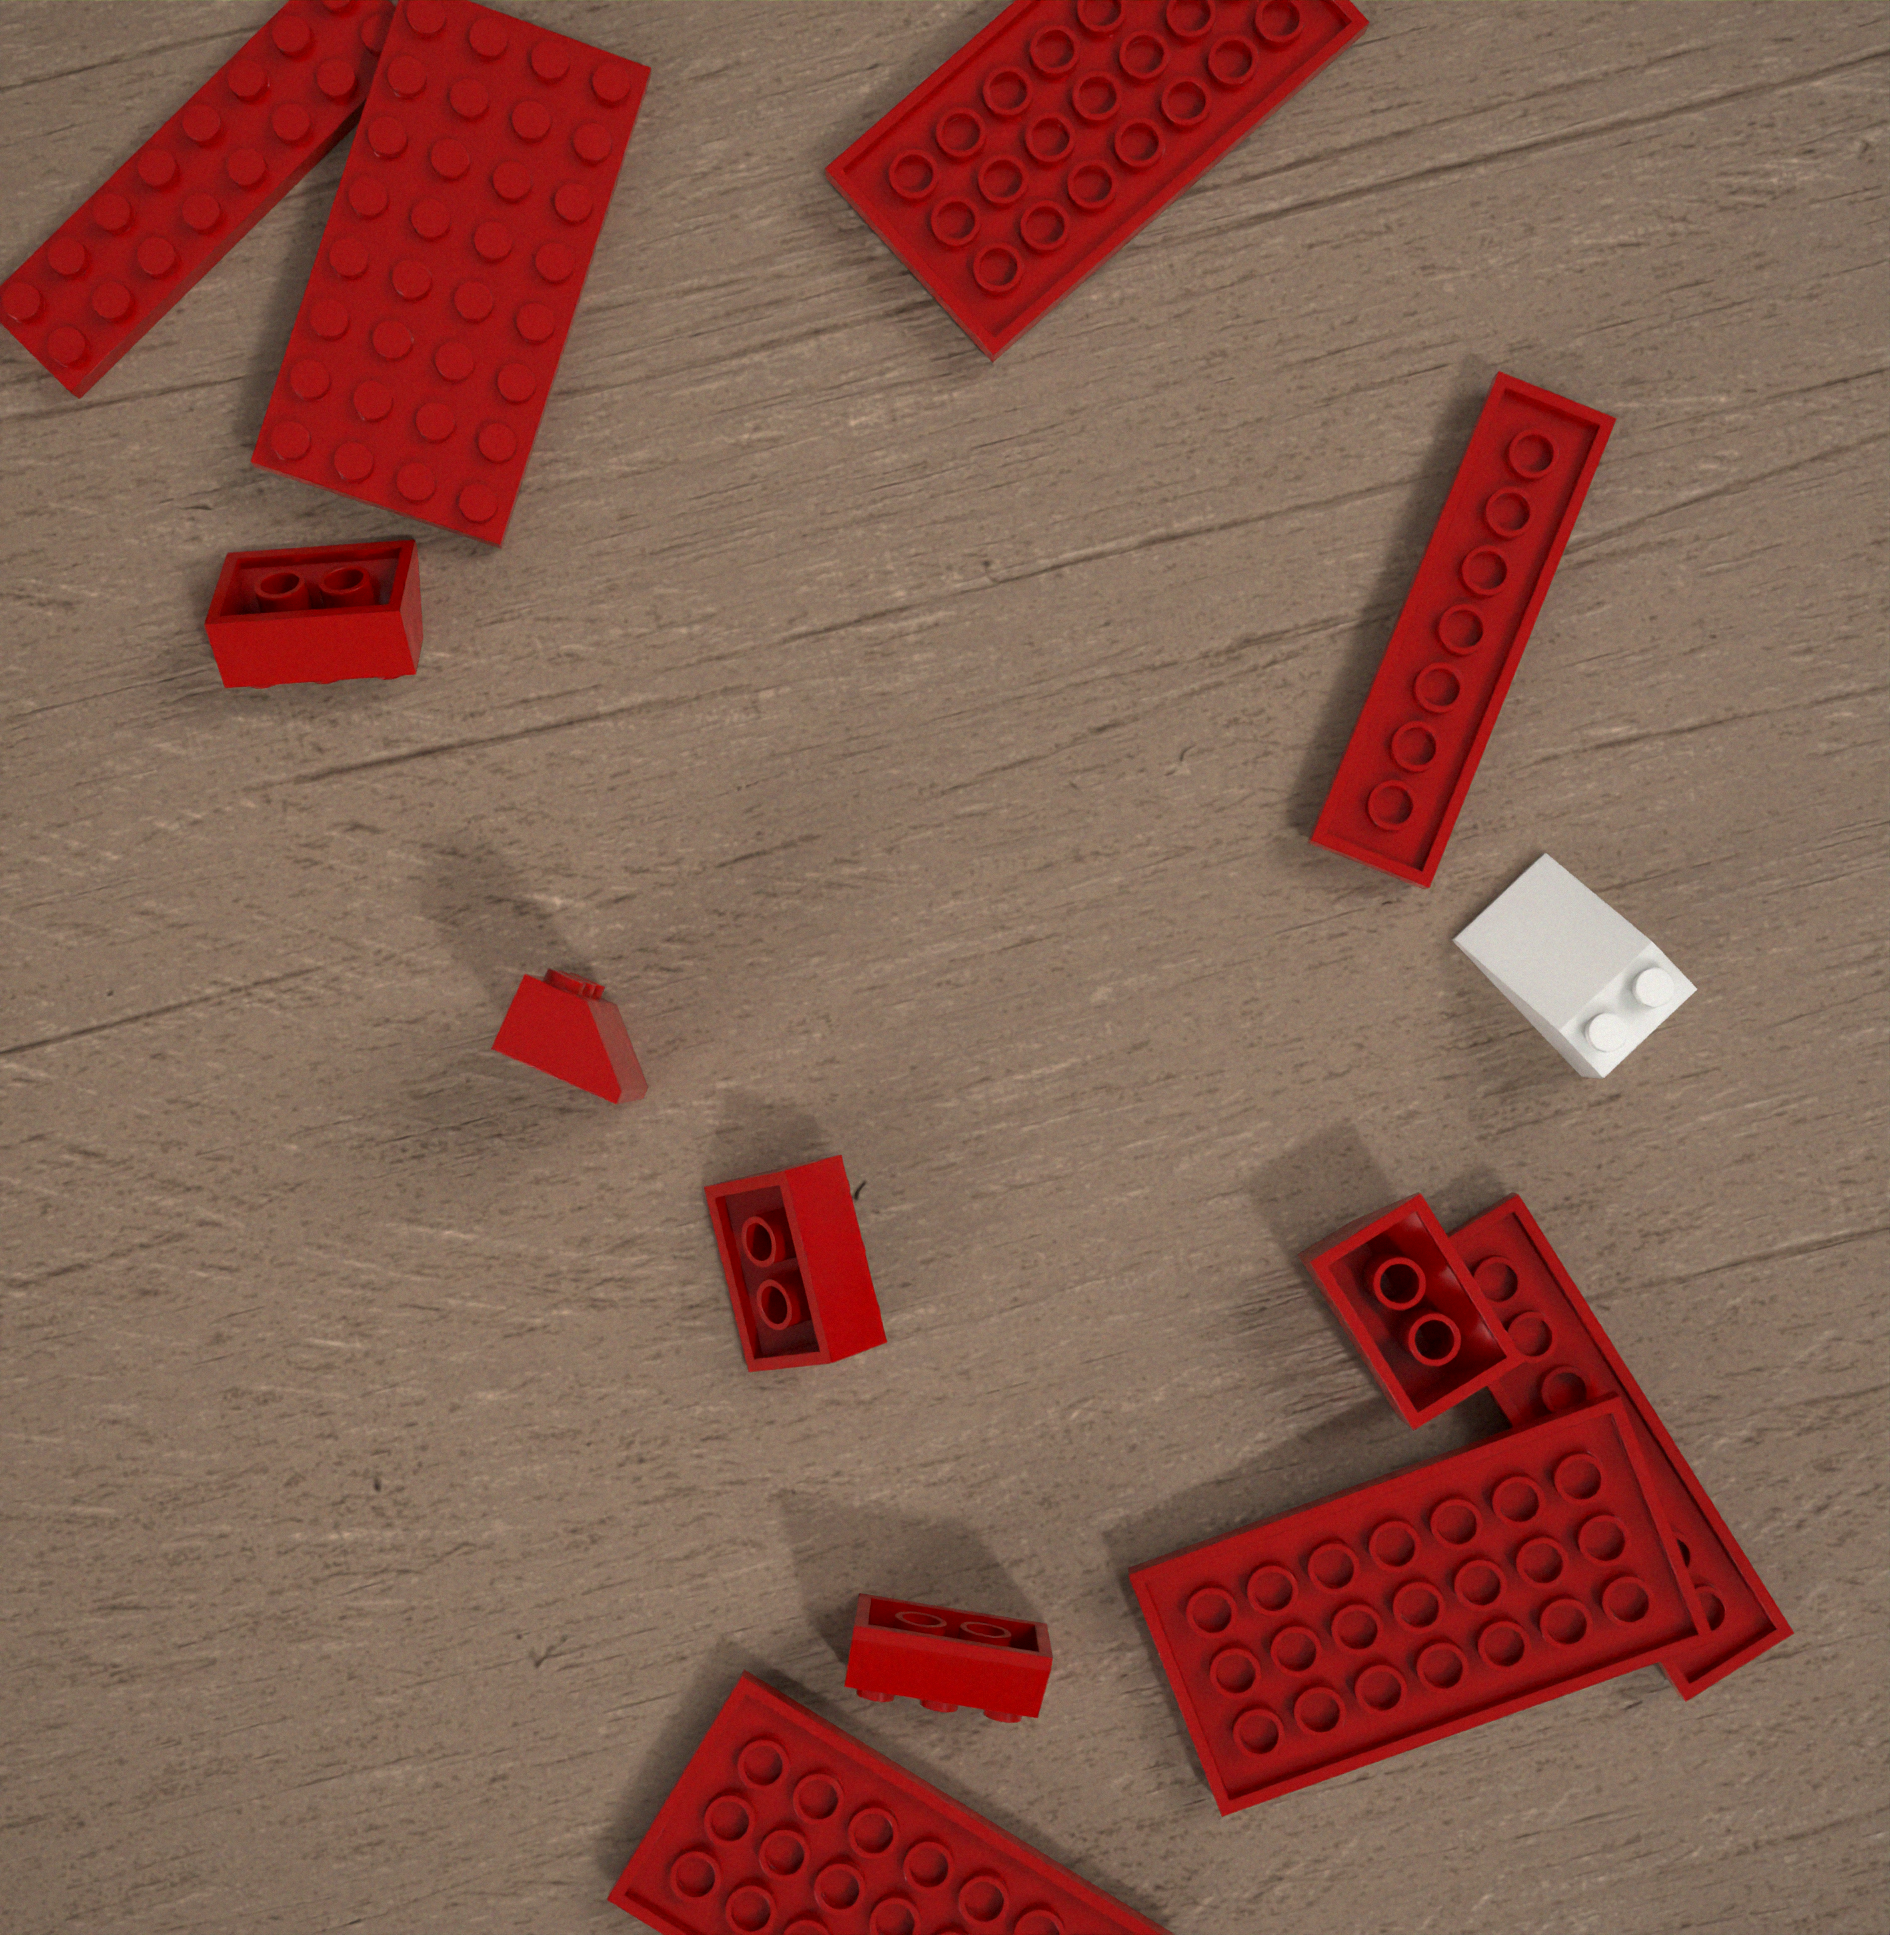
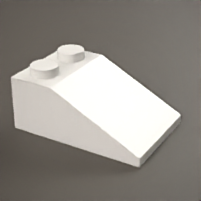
(1574, 967)

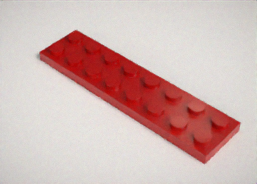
(195, 188)
(1461, 630)
(1574, 1362)

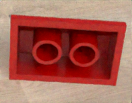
(317, 614)
(573, 1035)
(796, 1265)
(1411, 1309)
(948, 1658)

